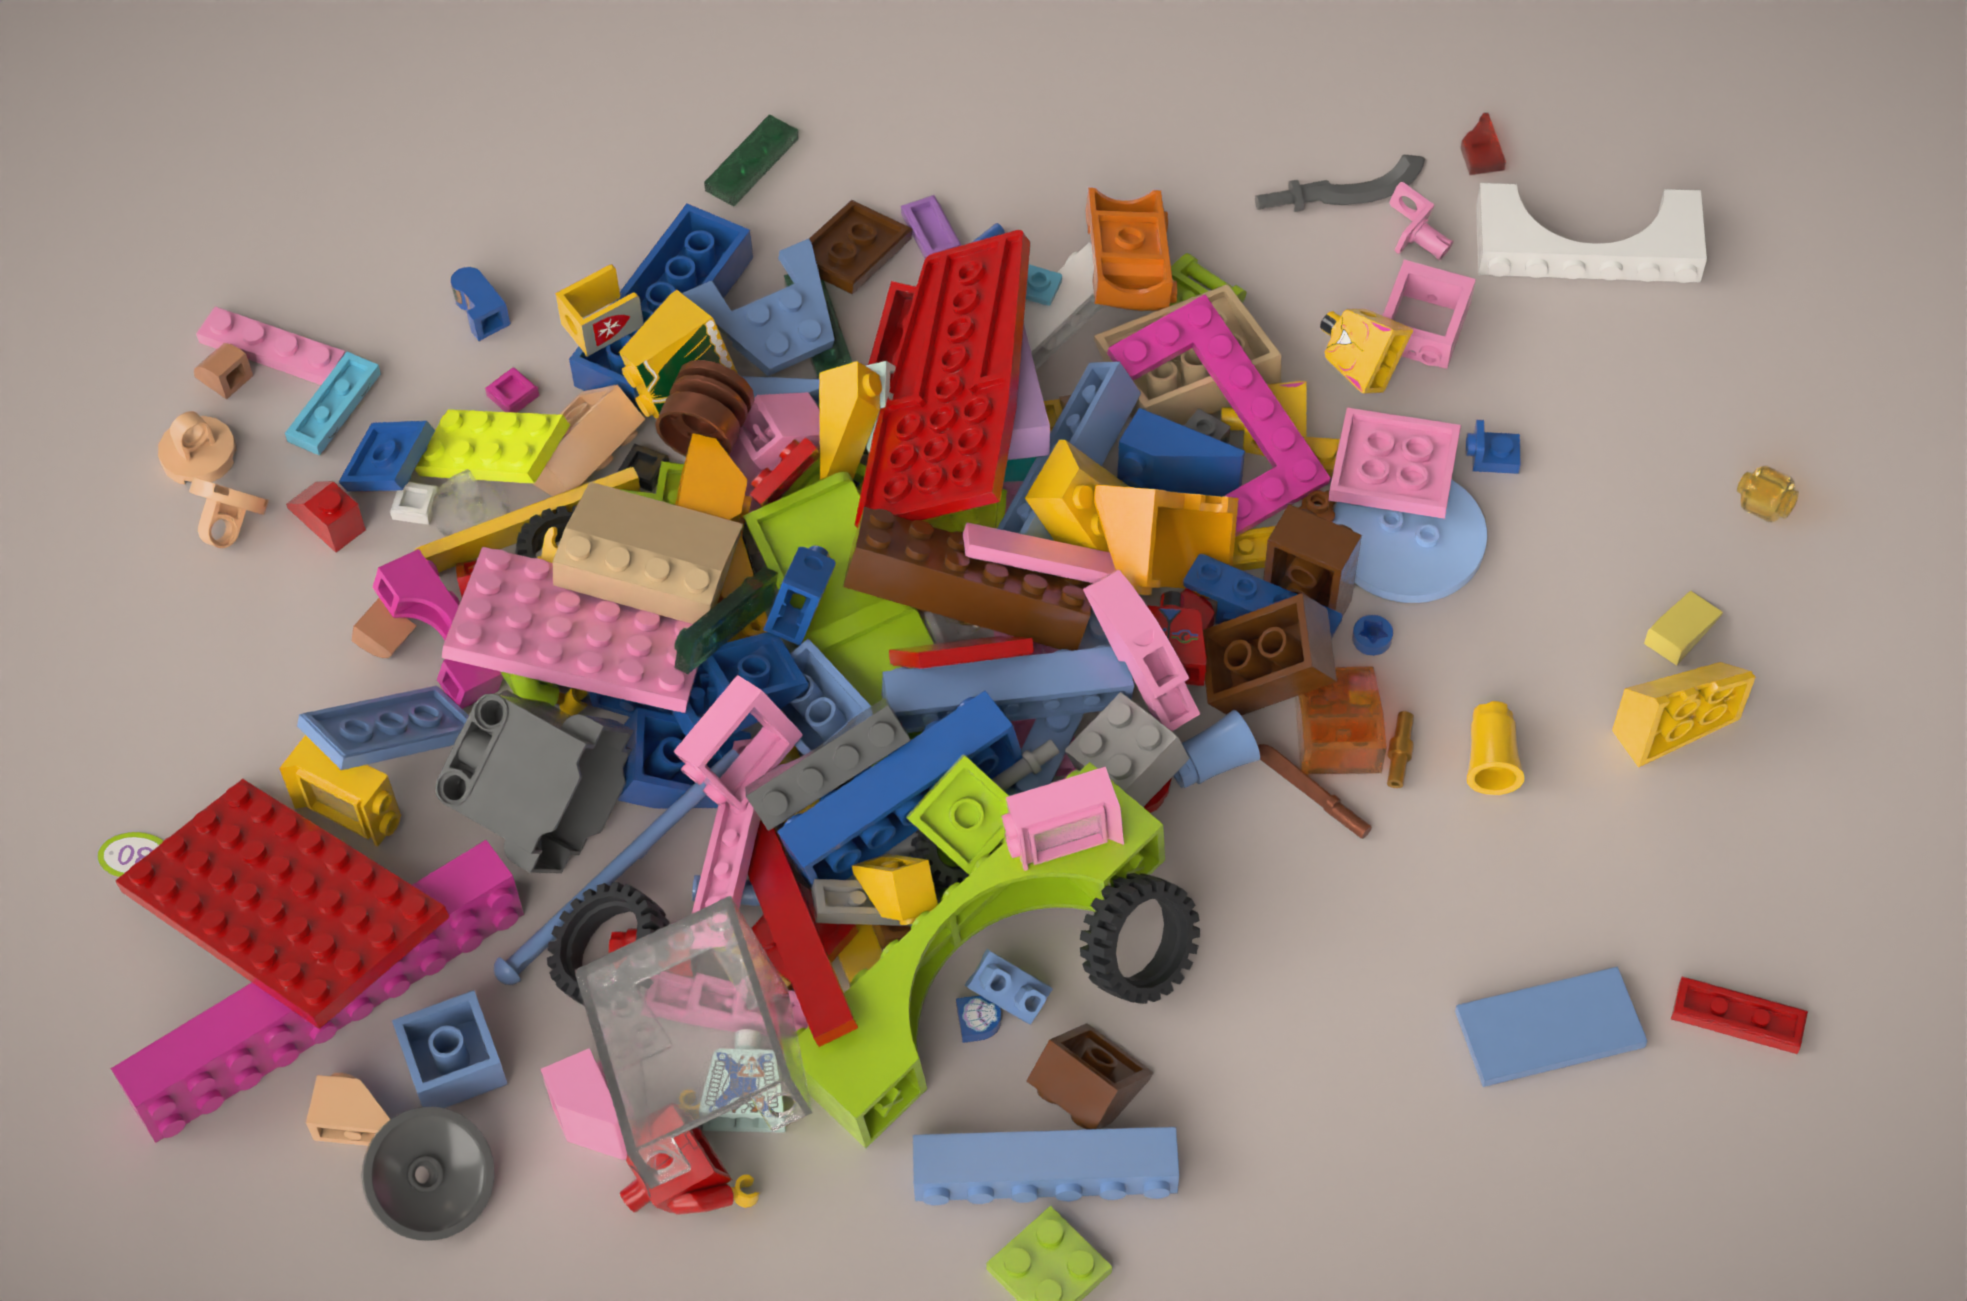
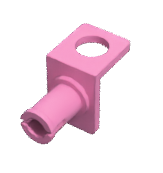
(1418, 230)

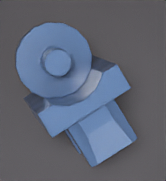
(1009, 987)

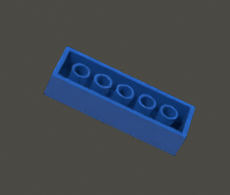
(687, 255)
(872, 809)

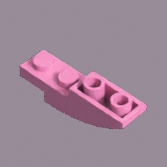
(1144, 649)

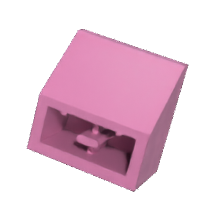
(776, 422)
(584, 1104)

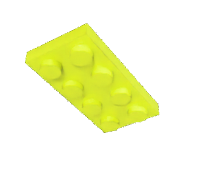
(492, 445)

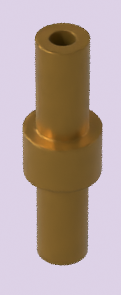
(1400, 749)

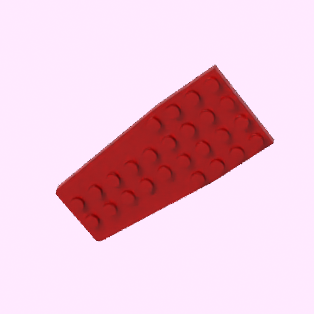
(953, 384)

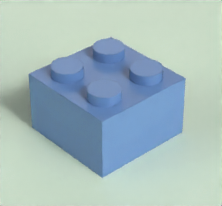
(450, 1051)

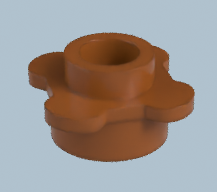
(1319, 497)

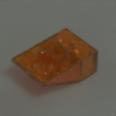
(1342, 725)

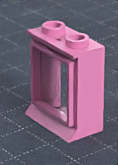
(1062, 818)

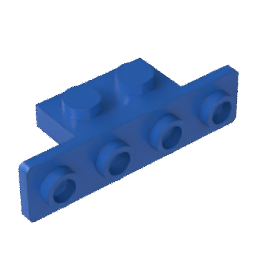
(1238, 591)

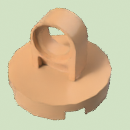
(196, 448)
(226, 505)

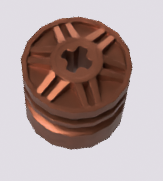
(705, 402)

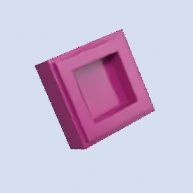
(512, 391)

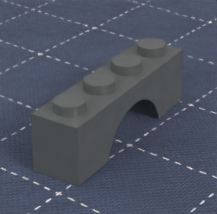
(837, 760)

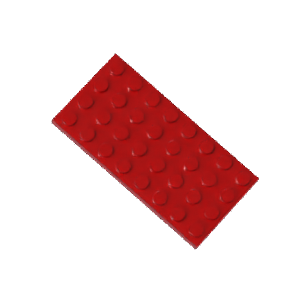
(282, 902)

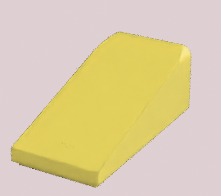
(1682, 627)

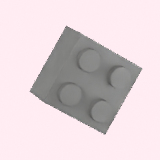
(1132, 747)

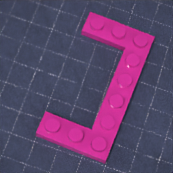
(1200, 327)

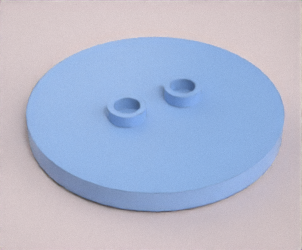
(1414, 554)

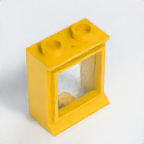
(351, 797)

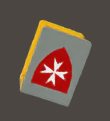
(608, 323)

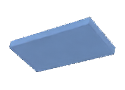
(384, 727)
(1550, 1026)

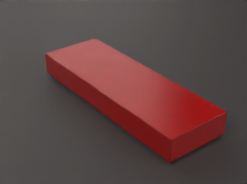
(1739, 1015)

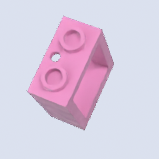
(1438, 288)
(759, 756)

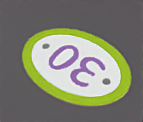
(125, 850)

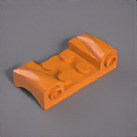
(1130, 252)

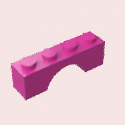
(414, 590)

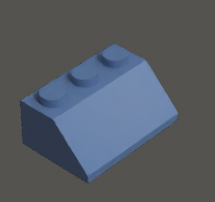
(825, 704)

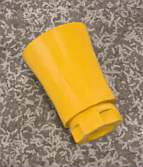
(1494, 751)

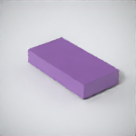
(929, 225)

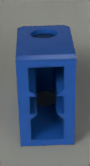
(806, 576)

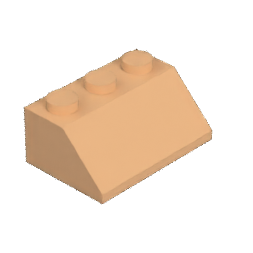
(598, 426)

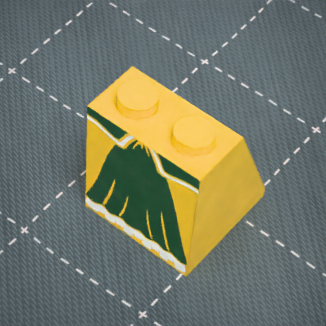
(665, 342)

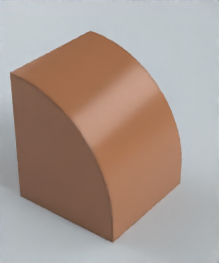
(224, 370)
(380, 632)

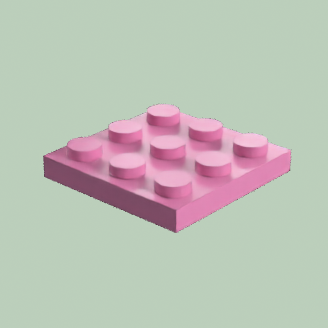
(1395, 463)

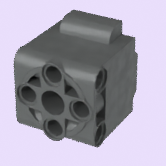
(535, 777)

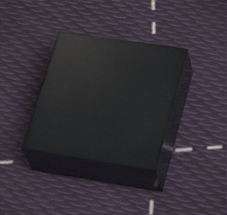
(646, 464)

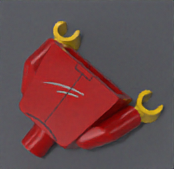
(695, 1191)

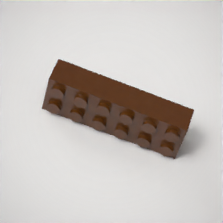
(930, 572)

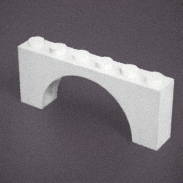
(1519, 246)

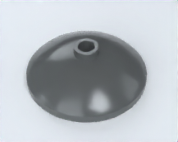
(457, 1166)

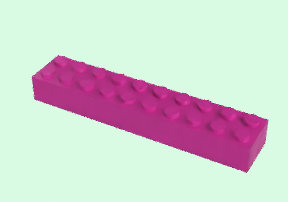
(254, 1033)

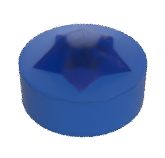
(1372, 635)

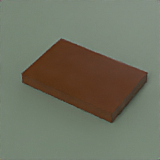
(856, 245)

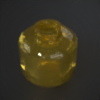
(1767, 493)

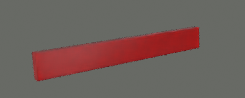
(798, 940)

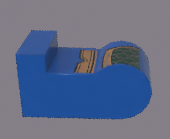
(484, 306)

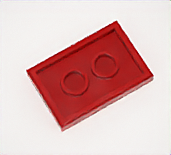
(961, 652)

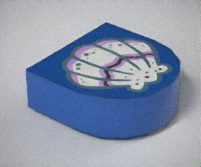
(977, 1018)

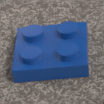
(387, 456)

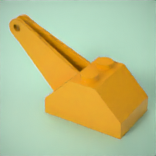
(718, 488)

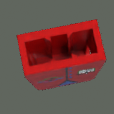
(1184, 633)

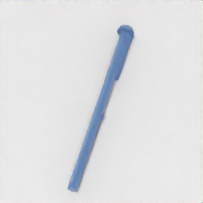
(509, 970)

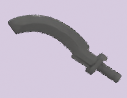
(1344, 194)

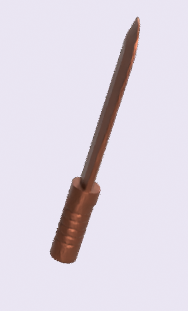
(1308, 786)

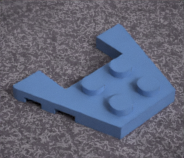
(779, 326)

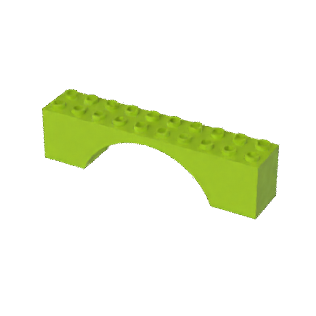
(876, 1069)

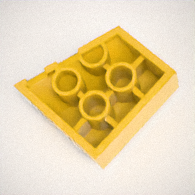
(1065, 497)
(1680, 709)

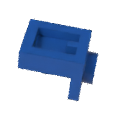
(1493, 451)

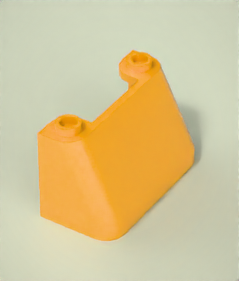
(1162, 532)

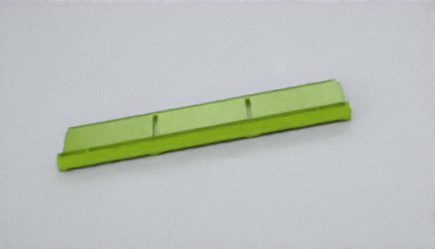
(848, 625)

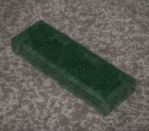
(751, 160)

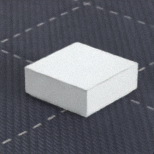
(414, 503)

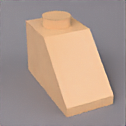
(343, 1111)

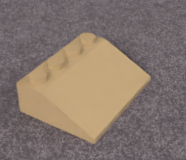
(1184, 383)
(645, 553)

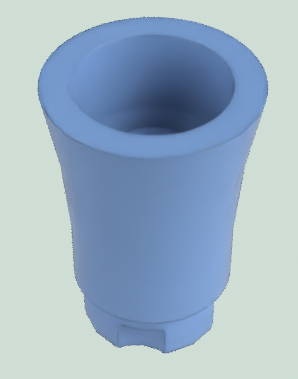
(1218, 750)

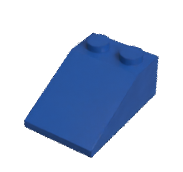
(1176, 458)
(653, 768)

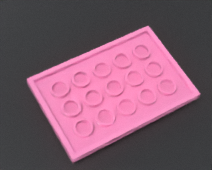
(530, 628)

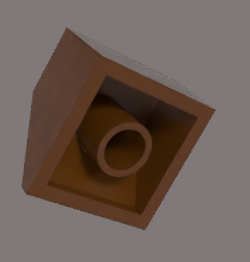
(1088, 1076)

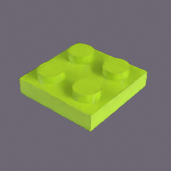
(962, 814)
(1049, 1262)

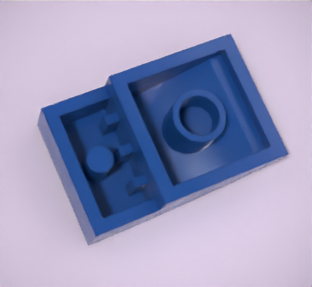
(757, 659)

